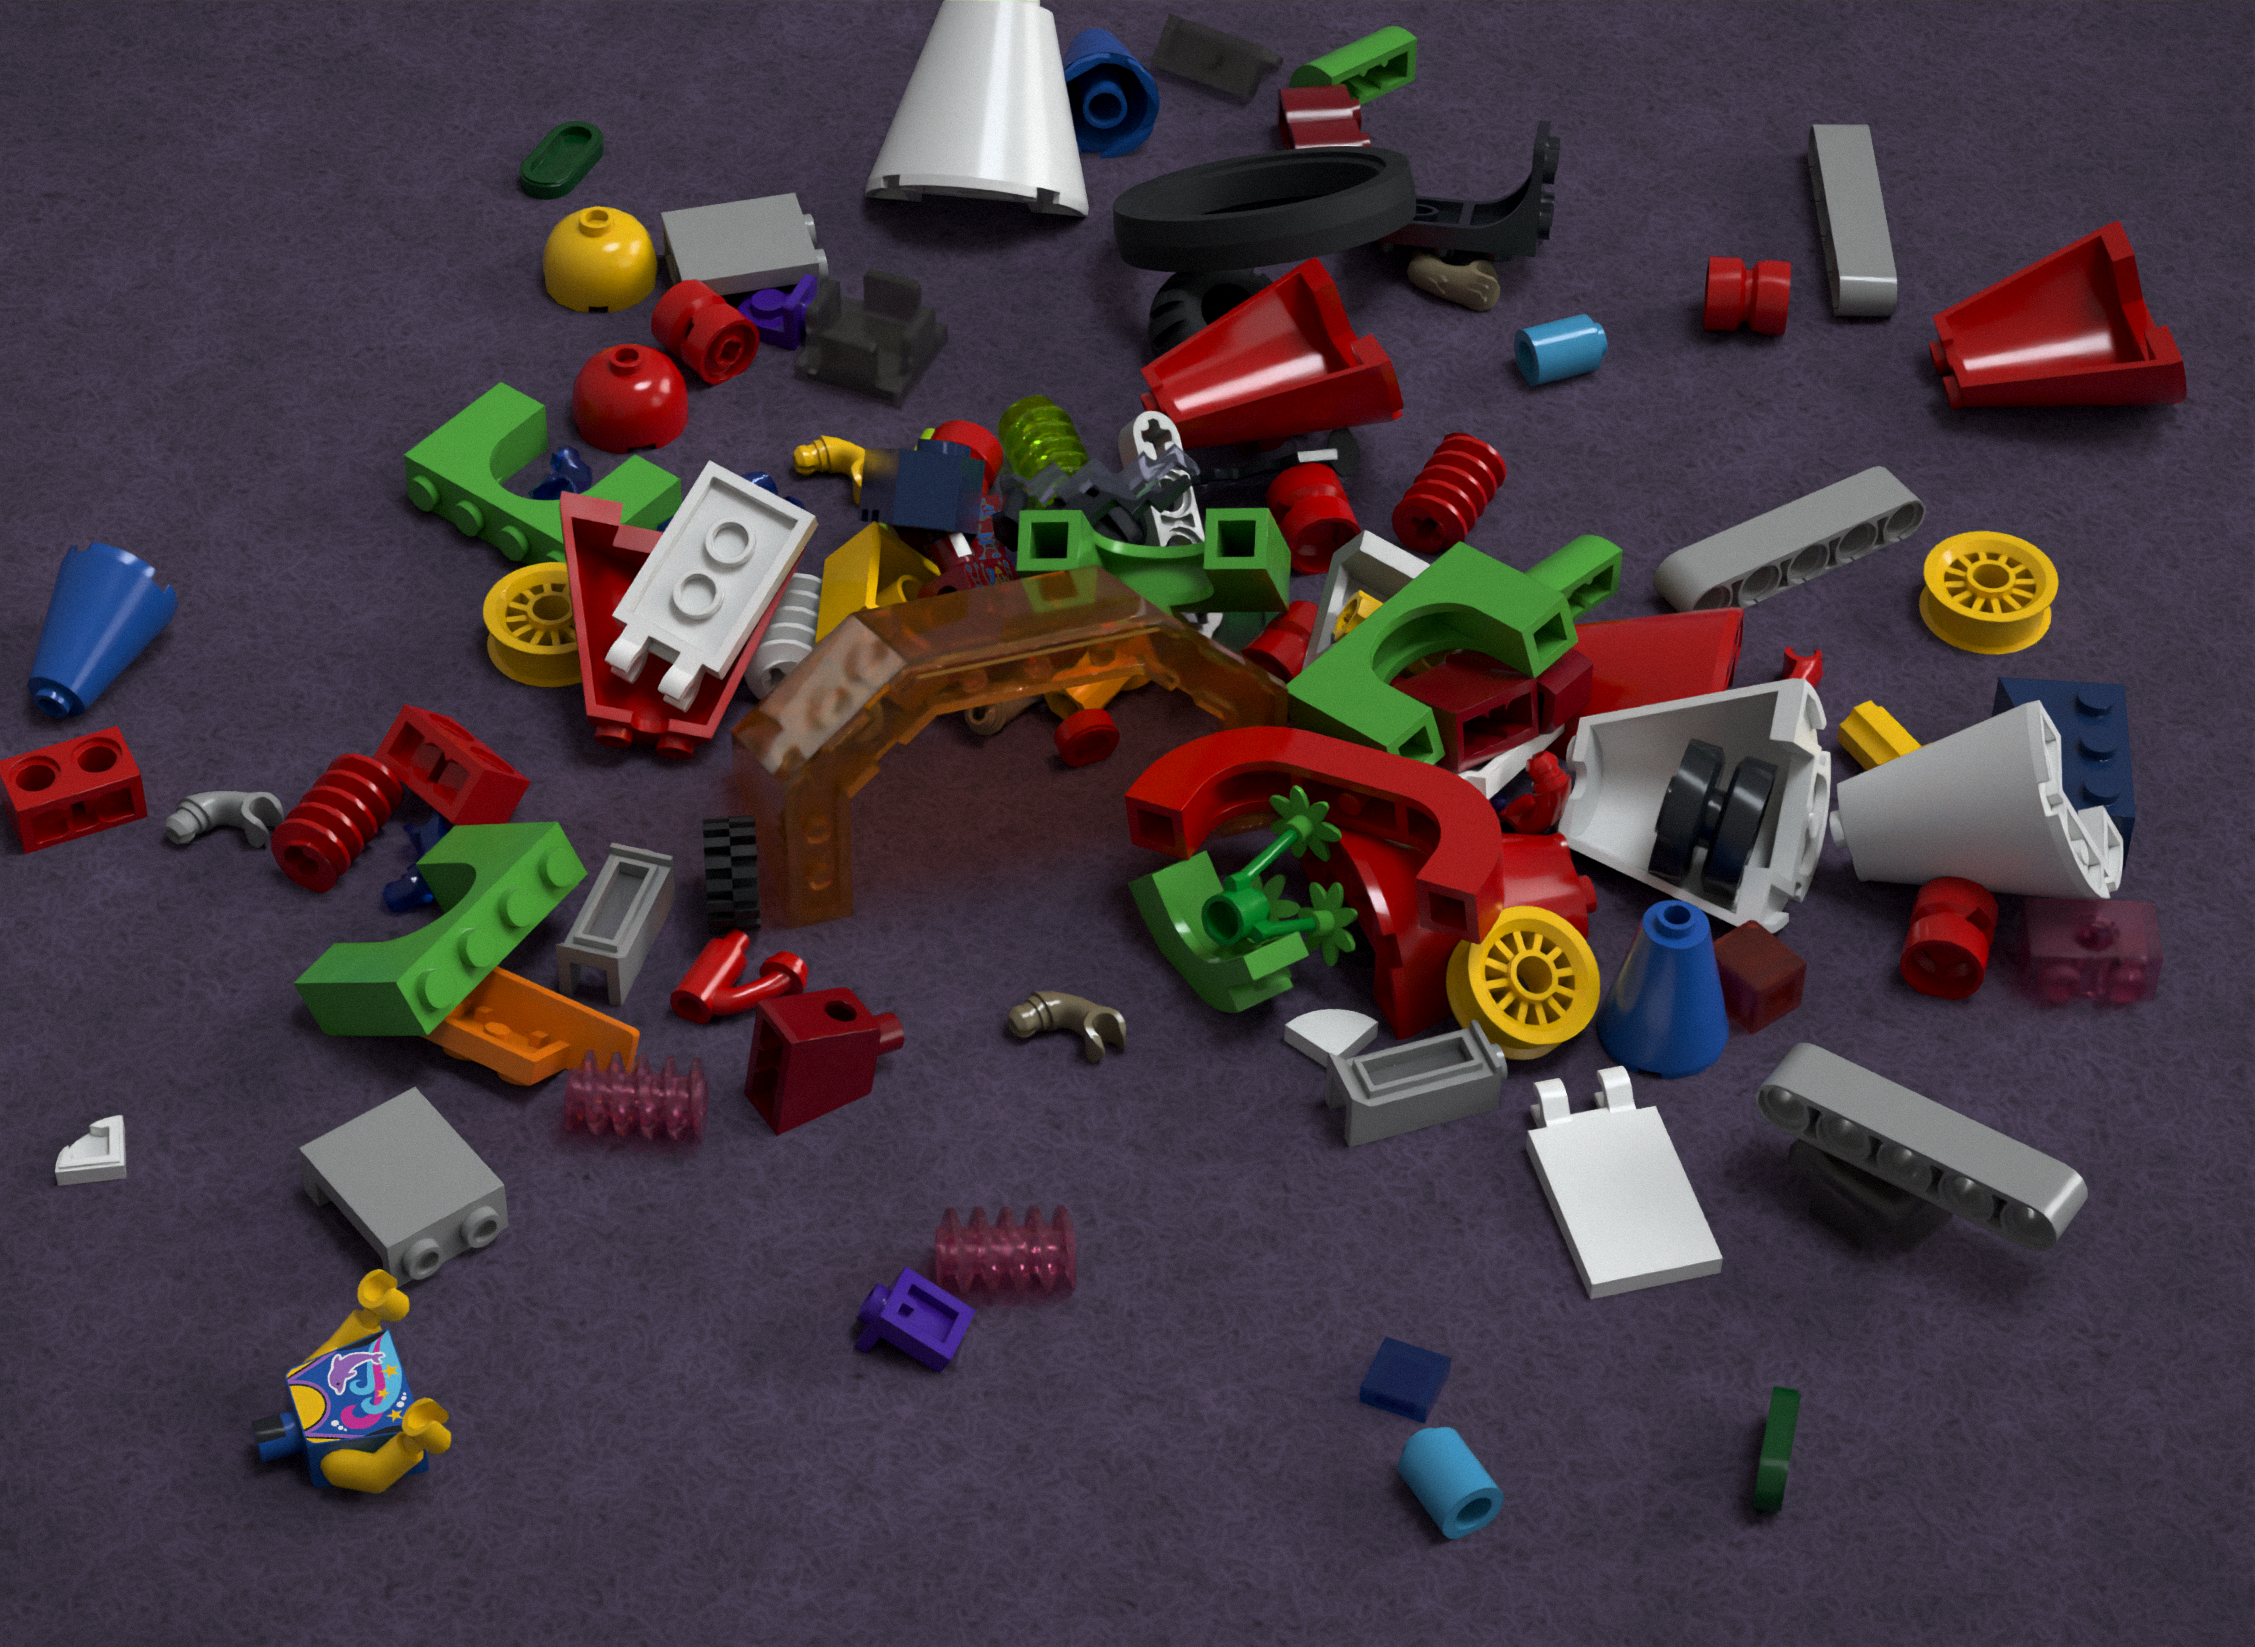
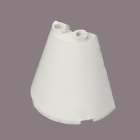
(986, 114)
(1632, 753)
(1980, 811)

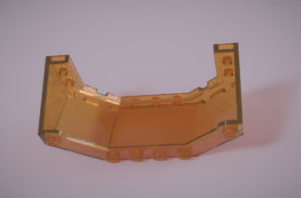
(908, 661)

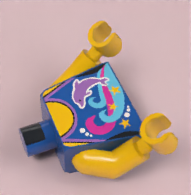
(354, 1403)

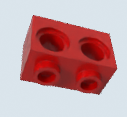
(451, 768)
(71, 789)

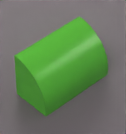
(1365, 66)
(1583, 571)

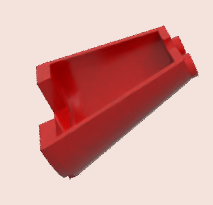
(2060, 335)
(1274, 369)
(600, 569)
(1656, 661)
(1413, 960)

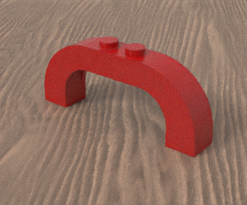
(1366, 790)

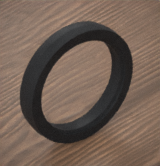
(1332, 194)

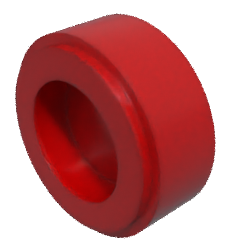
(1086, 737)

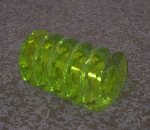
(1037, 435)

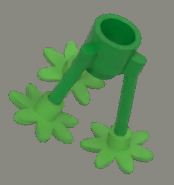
(1254, 911)

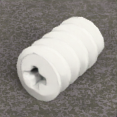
(788, 635)

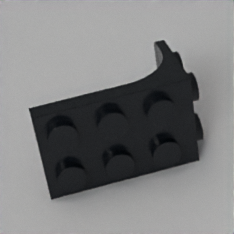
(1488, 227)

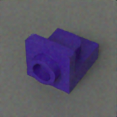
(780, 314)
(915, 1319)

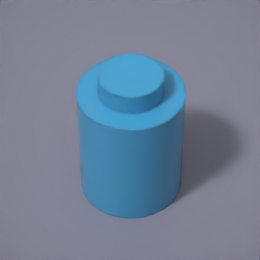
(1559, 349)
(1449, 1481)

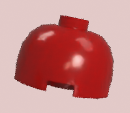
(629, 399)

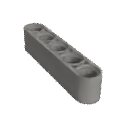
(1852, 220)
(1791, 543)
(1922, 1147)

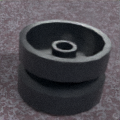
(1705, 817)

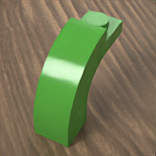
(1222, 975)

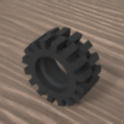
(731, 874)

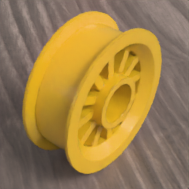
(1988, 592)
(533, 626)
(1551, 961)

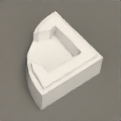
(1330, 1031)
(95, 1155)

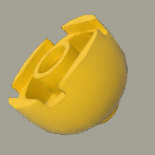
(599, 260)

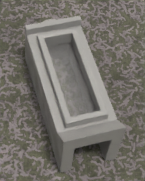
(619, 920)
(1416, 1084)

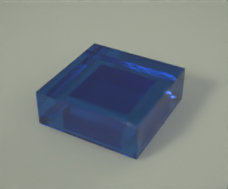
(1405, 1379)

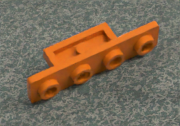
(529, 1030)

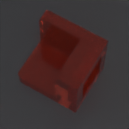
(1758, 976)

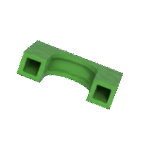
(471, 456)
(1234, 570)
(1451, 605)
(494, 892)

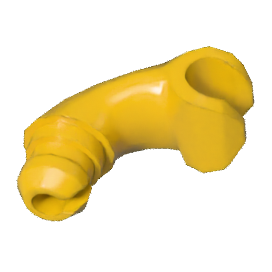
(832, 456)

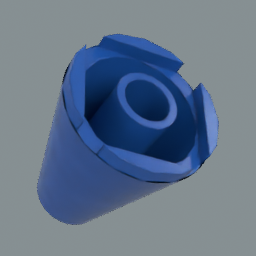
(1108, 94)
(95, 626)
(1666, 996)

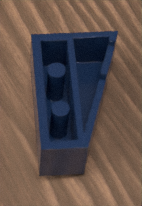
(923, 487)
(2093, 742)

